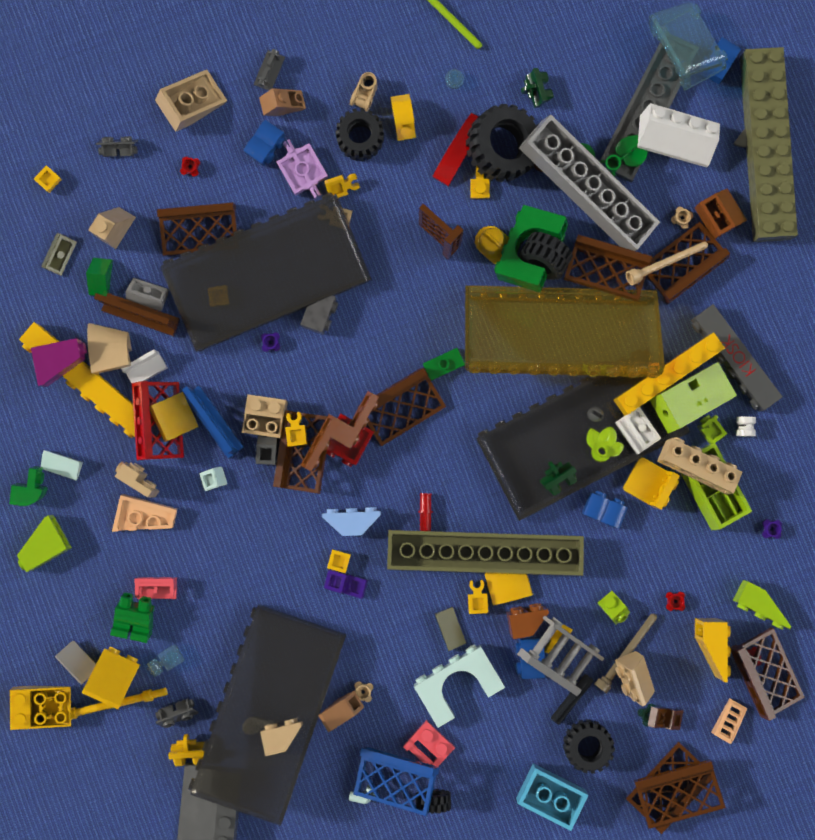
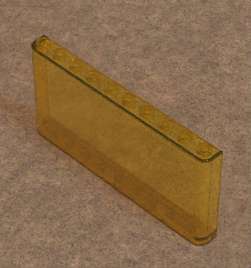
(562, 332)

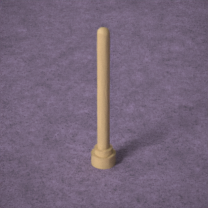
(635, 276)

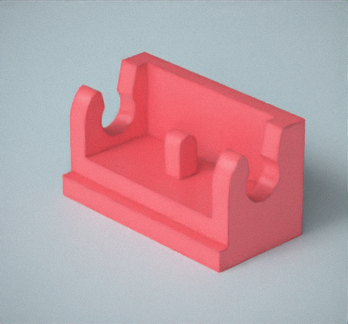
(156, 587)

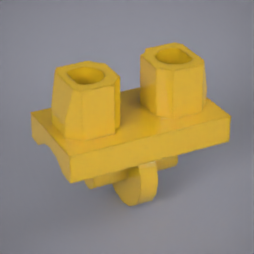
(186, 749)

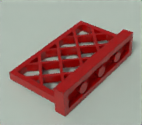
(144, 421)

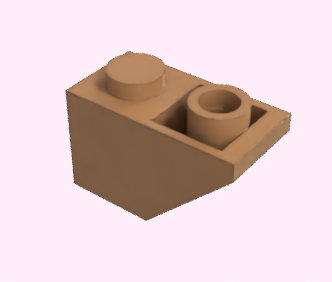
(282, 102)
(341, 711)

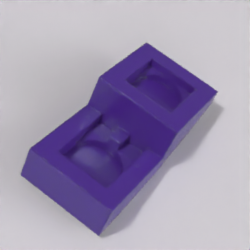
(345, 584)

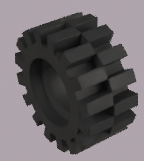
(439, 802)

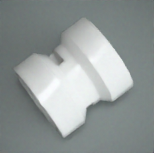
(746, 426)

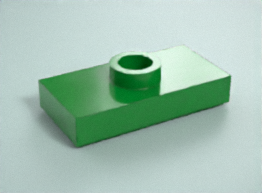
(443, 364)

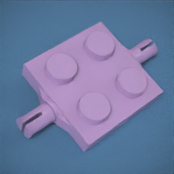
(302, 169)

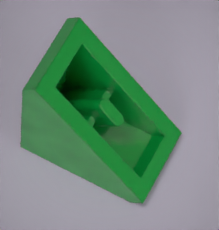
(99, 276)

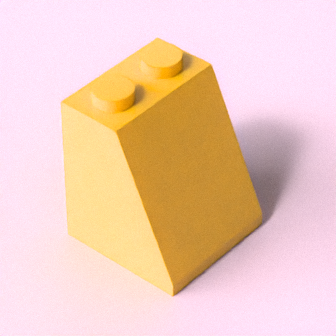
(111, 677)

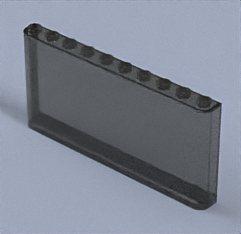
(265, 272)
(557, 433)
(277, 678)

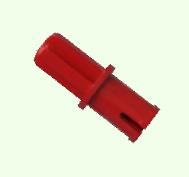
(425, 511)

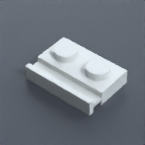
(638, 430)

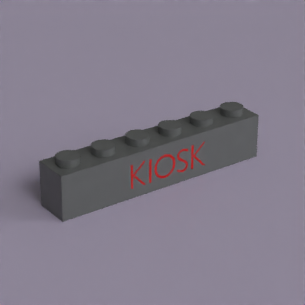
(737, 360)

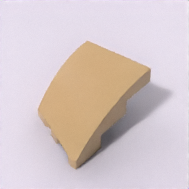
(107, 348)

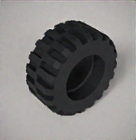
(481, 149)

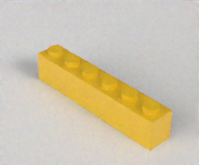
(673, 371)

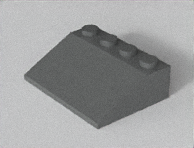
(202, 818)

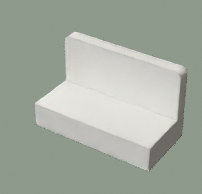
(145, 367)

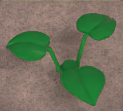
(628, 152)

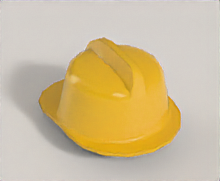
(490, 242)

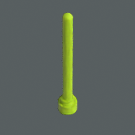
(456, 23)

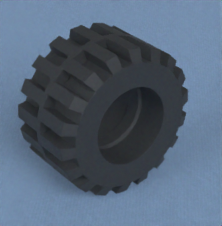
(359, 119)
(548, 253)
(592, 762)

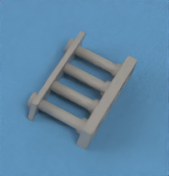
(557, 674)

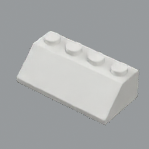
(678, 135)

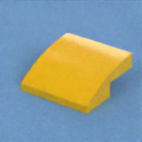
(507, 587)

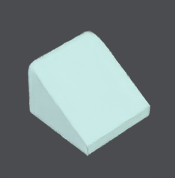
(213, 478)

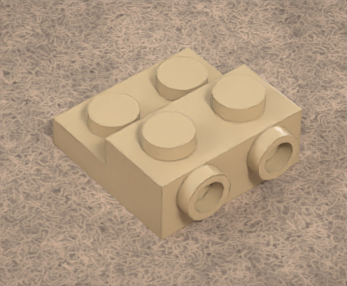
(134, 477)

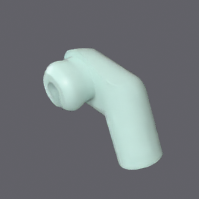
(358, 799)

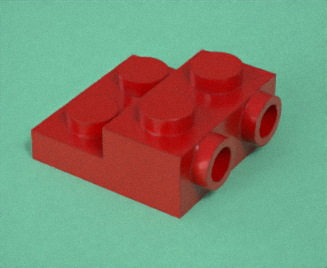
(353, 454)

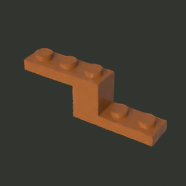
(340, 431)

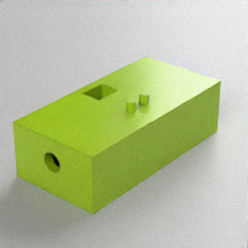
(709, 390)
(716, 506)

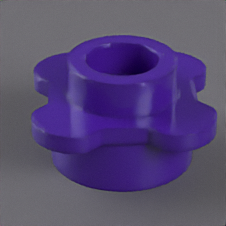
(275, 343)
(776, 533)

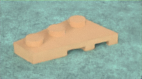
(142, 514)

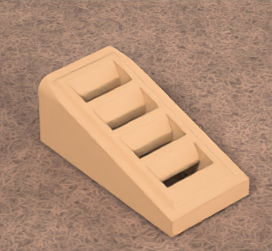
(735, 724)

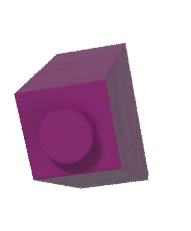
(57, 359)

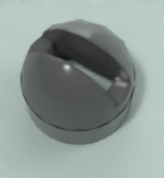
(594, 418)

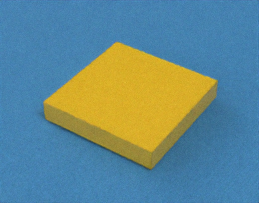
(173, 416)

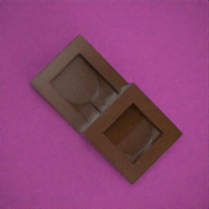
(665, 718)

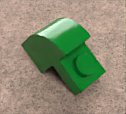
(29, 493)

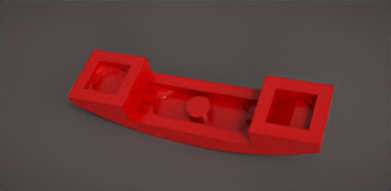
(455, 154)

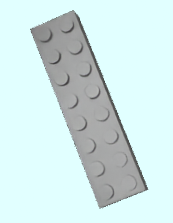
(589, 184)

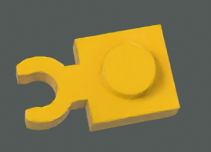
(339, 185)
(296, 434)
(477, 601)

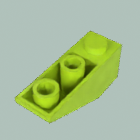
(758, 600)

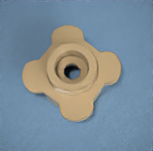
(687, 217)
(367, 688)

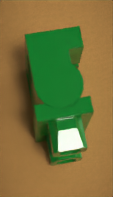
(133, 618)

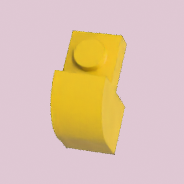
(403, 117)

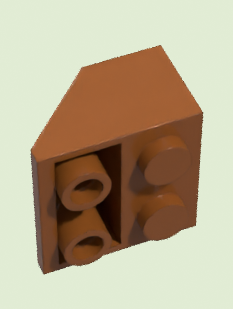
(720, 213)
(525, 621)

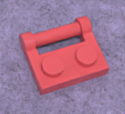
(433, 741)

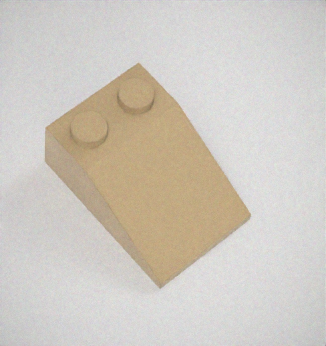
(190, 99)

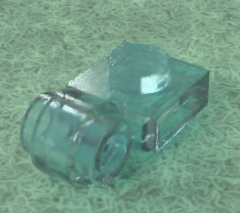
(169, 659)

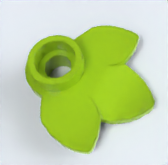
(606, 441)

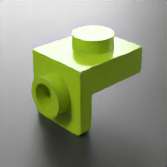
(711, 429)
(614, 608)

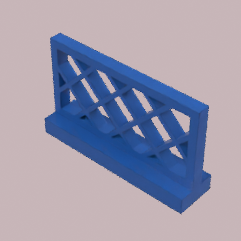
(213, 421)
(400, 763)

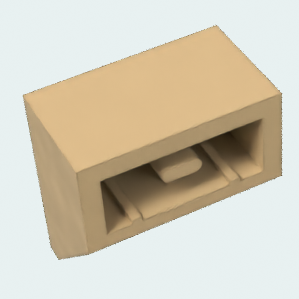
(264, 416)
(635, 677)
(278, 738)

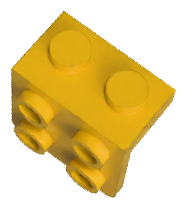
(651, 483)

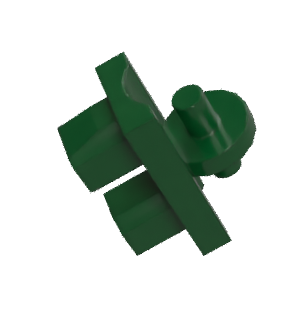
(535, 88)
(557, 474)

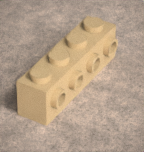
(700, 466)

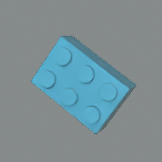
(552, 797)

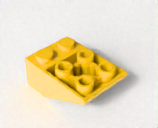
(713, 640)
(40, 707)

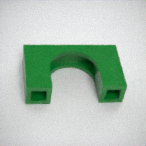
(511, 267)

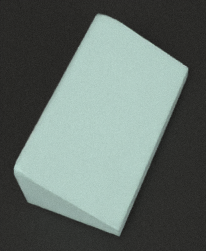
(61, 465)

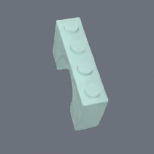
(430, 687)

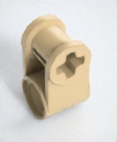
(362, 94)

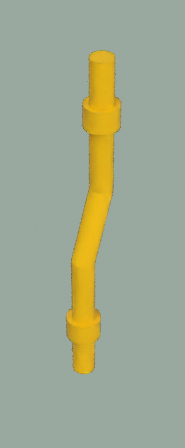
(146, 696)

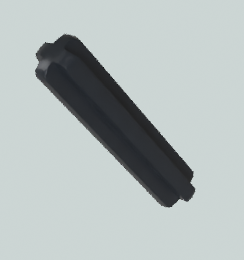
(571, 700)

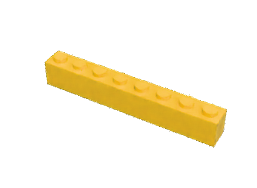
(91, 385)

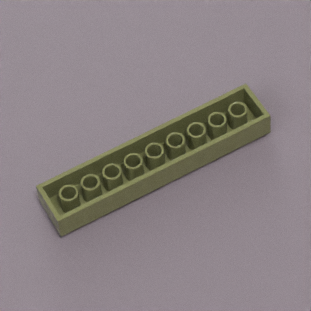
(768, 144)
(485, 553)

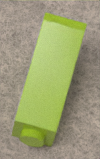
(43, 545)

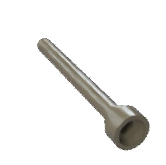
(605, 682)

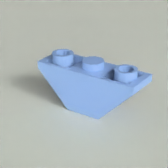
(351, 522)

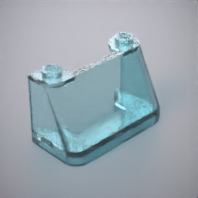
(688, 43)

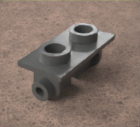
(269, 70)
(110, 146)
(169, 716)

